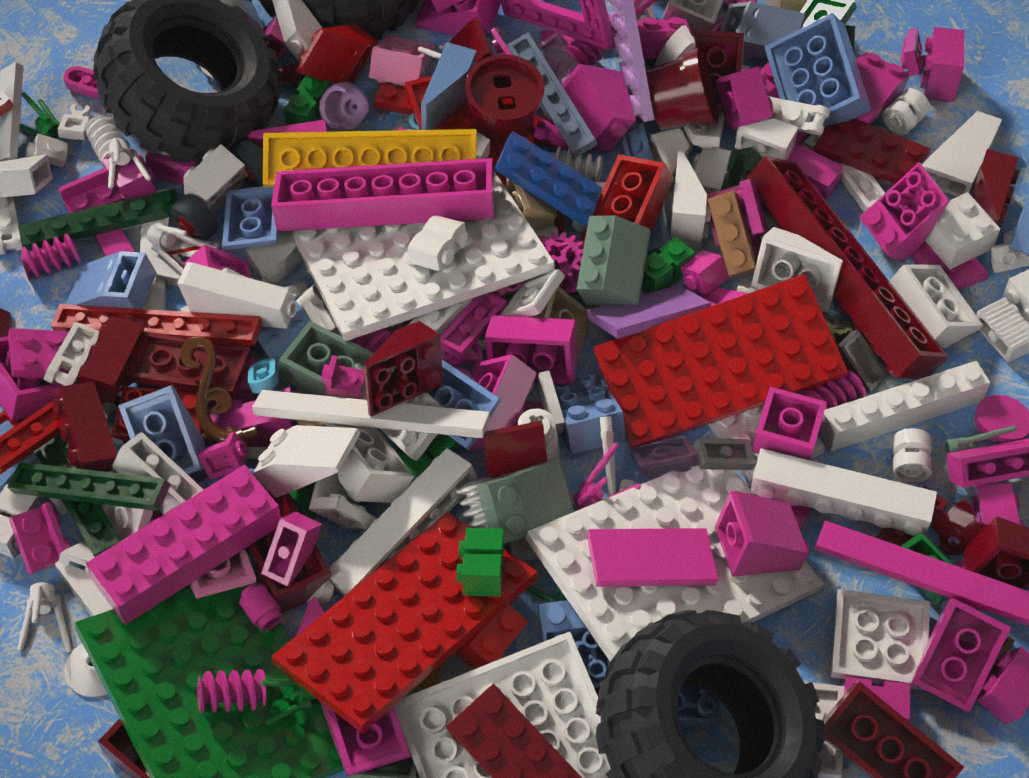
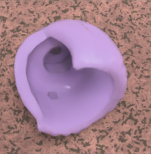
(339, 106)

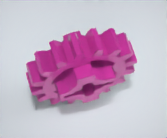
(565, 253)

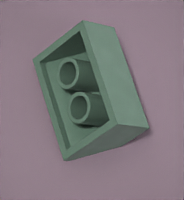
(613, 261)

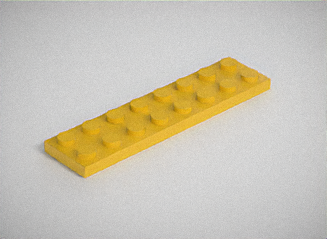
(362, 148)

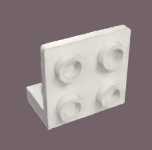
(333, 503)

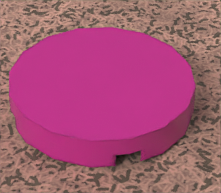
(1002, 412)

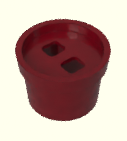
(504, 78)
(682, 92)

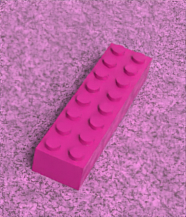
(383, 194)

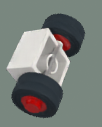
(208, 185)

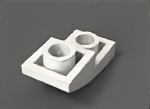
(676, 46)

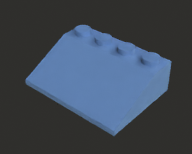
(820, 69)

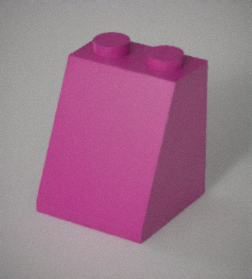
(602, 103)
(760, 535)

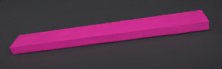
(924, 572)

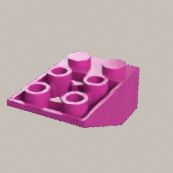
(906, 213)

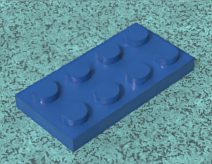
(548, 178)

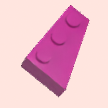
(242, 417)

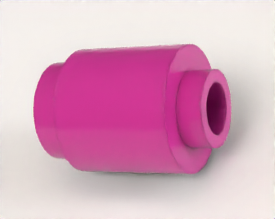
(260, 607)

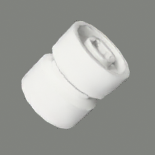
(906, 112)
(912, 455)

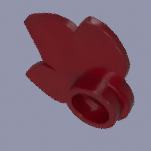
(957, 523)

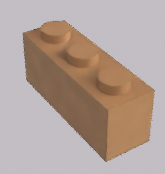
(733, 235)

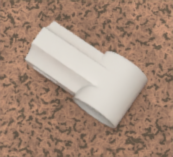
(316, 309)

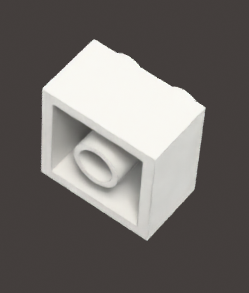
(962, 232)

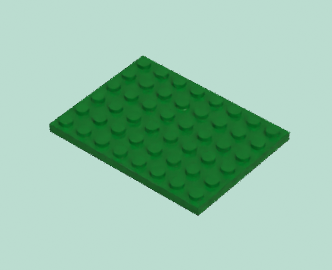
(153, 679)

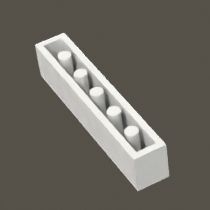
(903, 405)
(843, 492)
(407, 517)

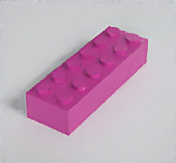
(184, 544)

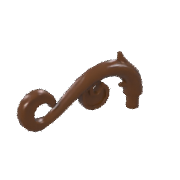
(206, 396)

